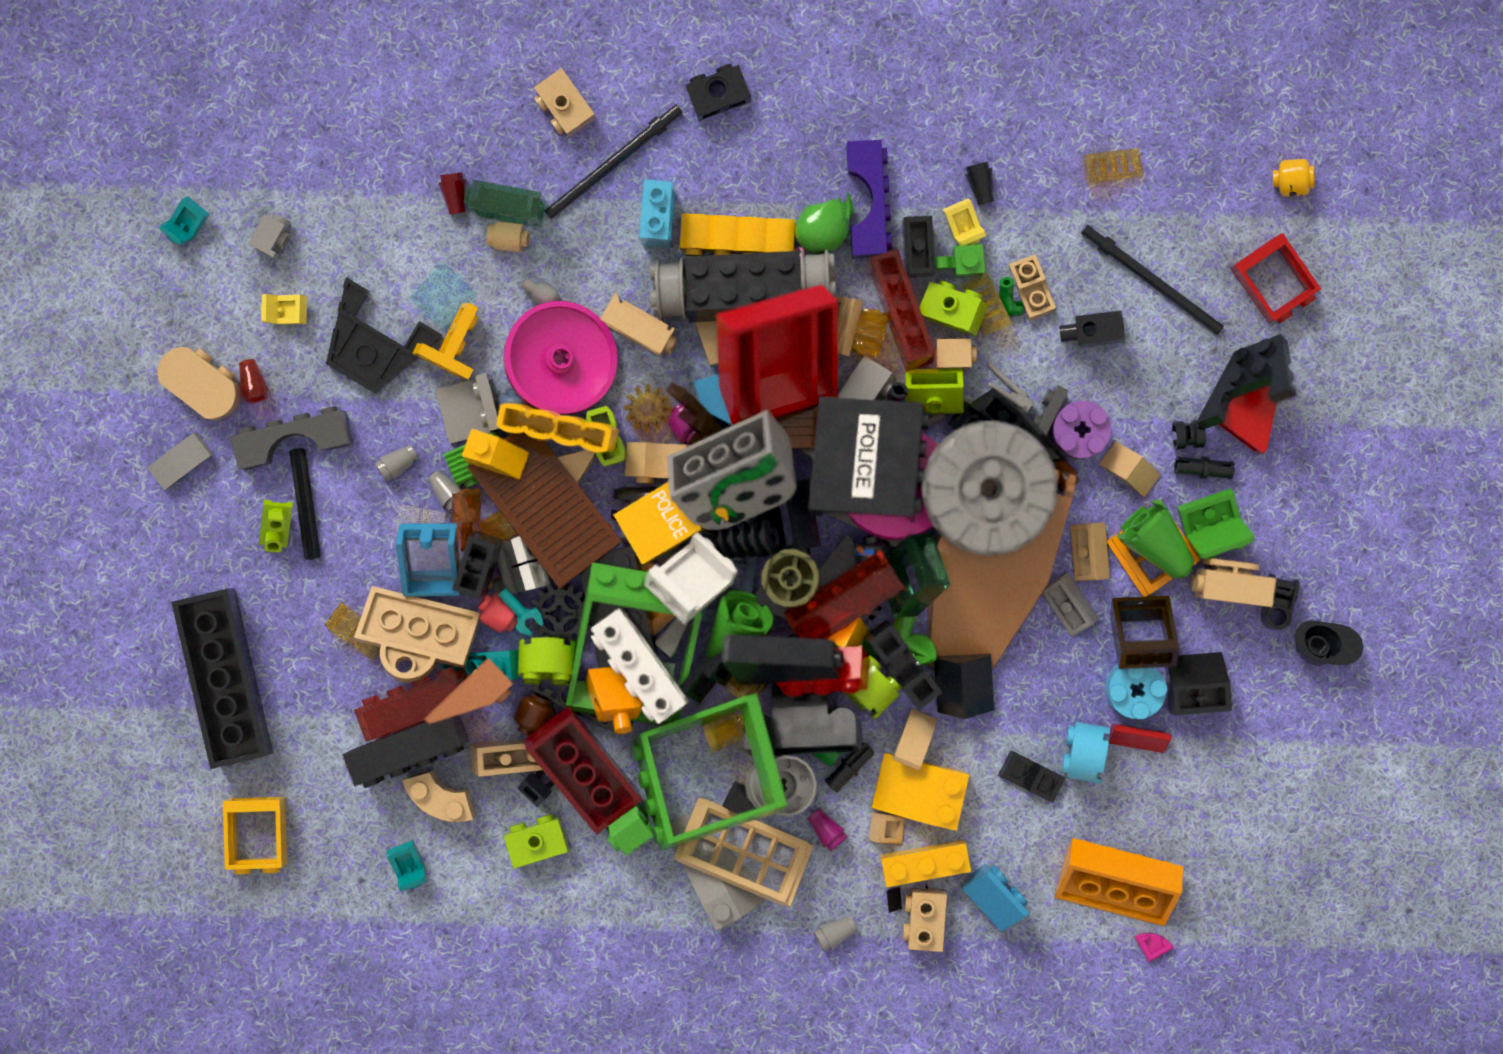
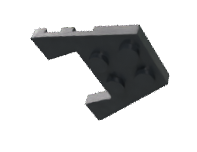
(365, 352)
(1248, 371)

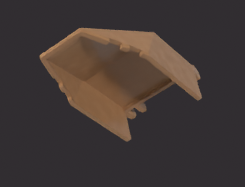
(992, 593)

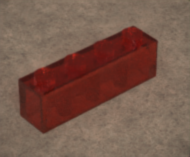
(902, 310)
(846, 599)
(407, 706)

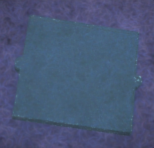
(442, 295)

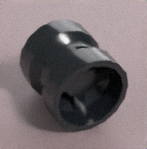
(1188, 435)

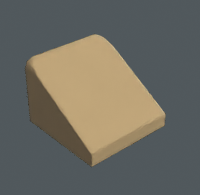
(886, 828)

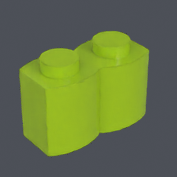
(606, 415)

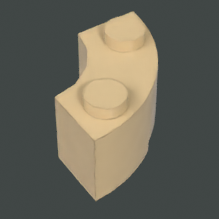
(649, 460)
(439, 799)

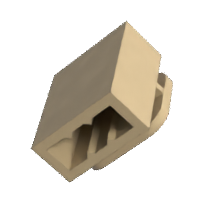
(1232, 583)

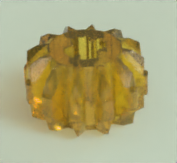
(870, 332)
(641, 401)

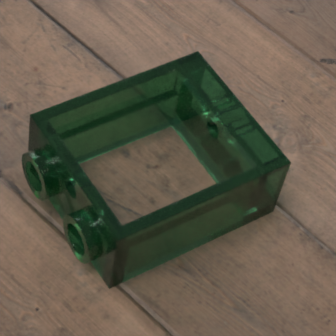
(505, 203)
(929, 570)

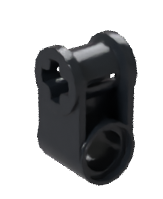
(1283, 602)

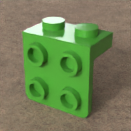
(1214, 524)

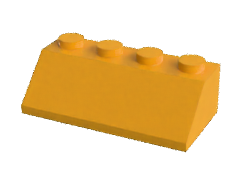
(1119, 882)

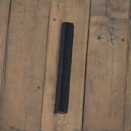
(304, 504)

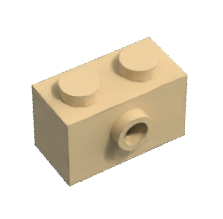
(564, 102)

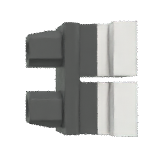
(514, 574)

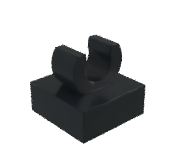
(968, 417)
(535, 789)

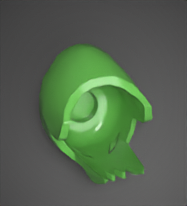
(824, 225)

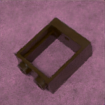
(1144, 653)

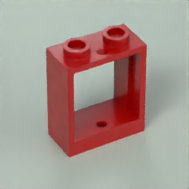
(1296, 265)

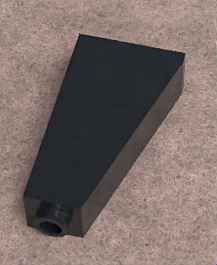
(780, 659)

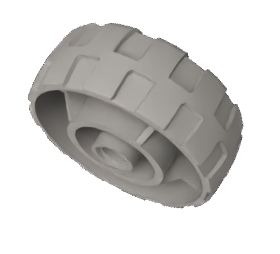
(1022, 494)

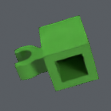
(965, 261)

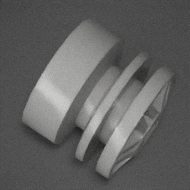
(796, 780)

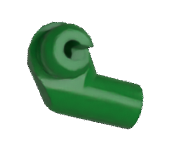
(1006, 290)

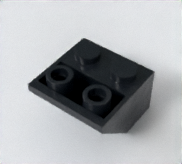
(1198, 684)

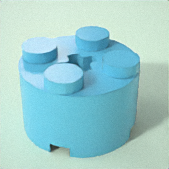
(1135, 706)
(1086, 753)

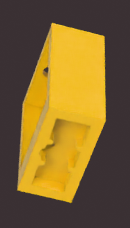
(256, 804)

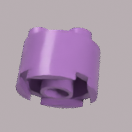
(1092, 418)

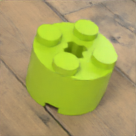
(546, 661)
(880, 692)

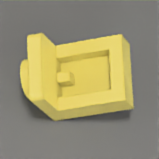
(964, 223)
(284, 309)

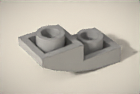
(180, 460)

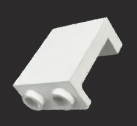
(691, 578)

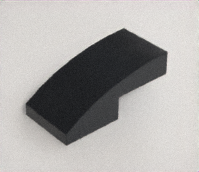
(705, 677)
(1031, 776)

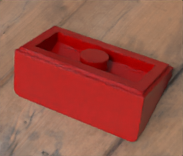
(1139, 738)

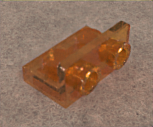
(465, 512)

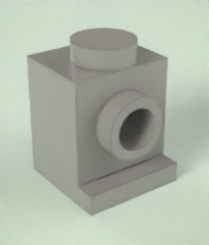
(271, 235)

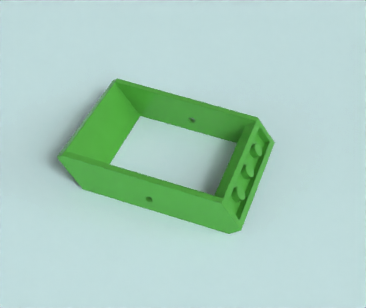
(627, 589)
(762, 756)

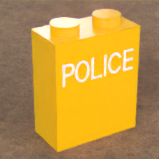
(655, 525)

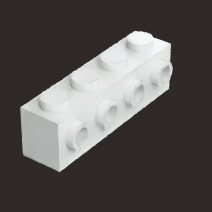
(639, 666)

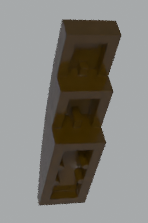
(694, 414)

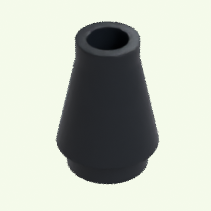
(981, 182)

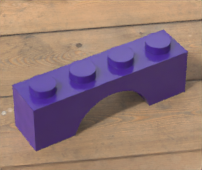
(866, 162)

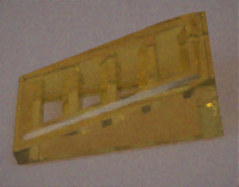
(1090, 172)
(1005, 320)

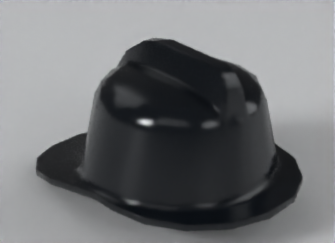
(1328, 643)

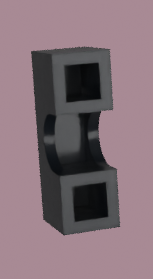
(902, 664)

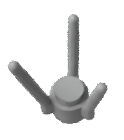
(1017, 398)

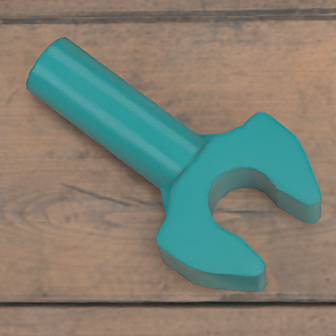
(521, 612)

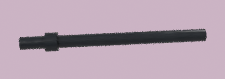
(656, 126)
(1108, 246)

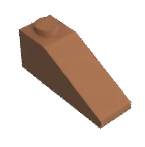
(478, 690)

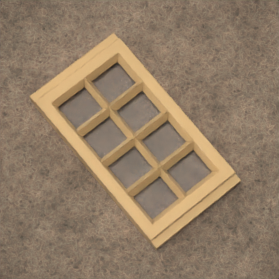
(746, 855)

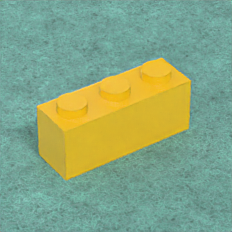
(925, 863)

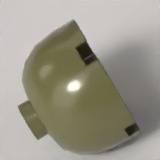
(790, 578)

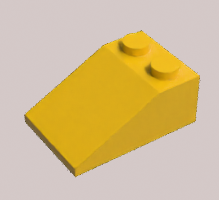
(924, 795)

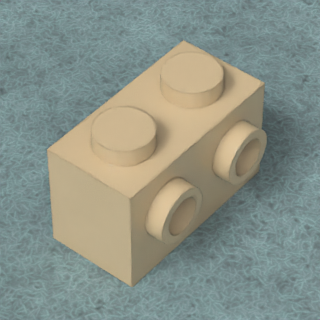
(926, 919)

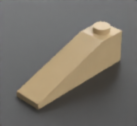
(501, 758)

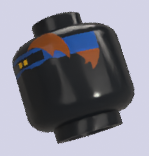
(870, 546)

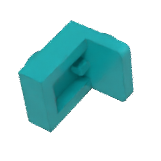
(185, 222)
(407, 865)

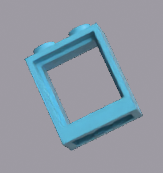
(657, 213)

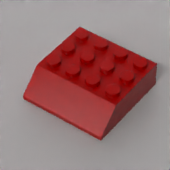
(778, 354)

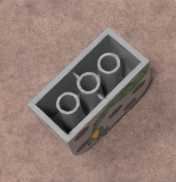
(733, 473)

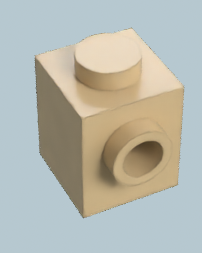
(955, 354)

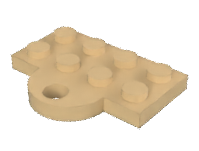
(416, 632)

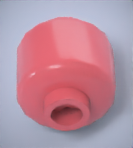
(496, 614)

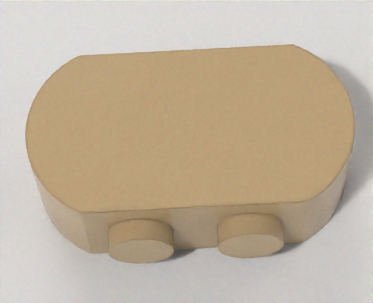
(200, 382)

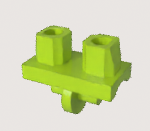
(275, 525)

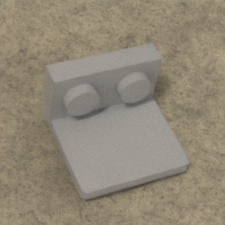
(468, 407)

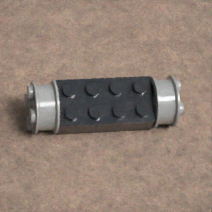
(719, 283)

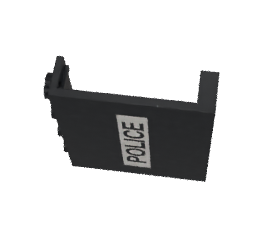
(868, 457)

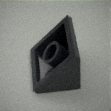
(964, 685)

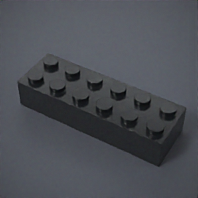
(222, 678)

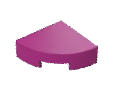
(1153, 945)

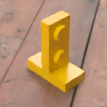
(452, 344)

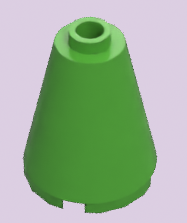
(1158, 540)
(738, 615)

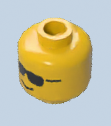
(1294, 177)

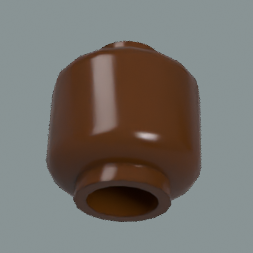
(533, 713)

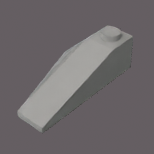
(721, 900)

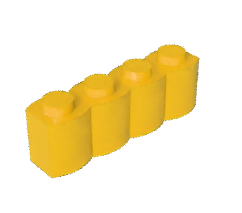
(735, 234)
(562, 429)

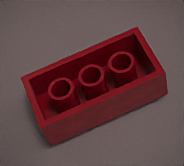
(582, 770)

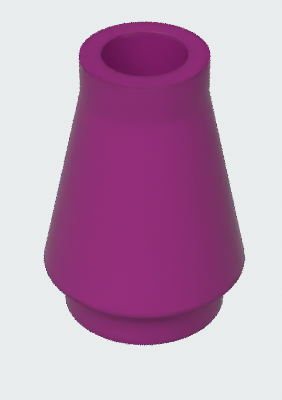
(827, 830)

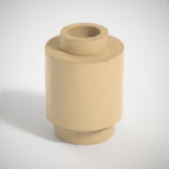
(508, 237)

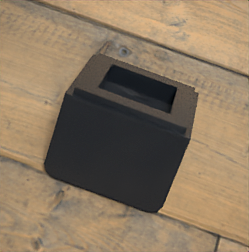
(737, 799)

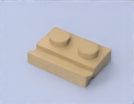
(848, 318)

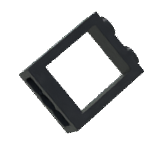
(802, 524)

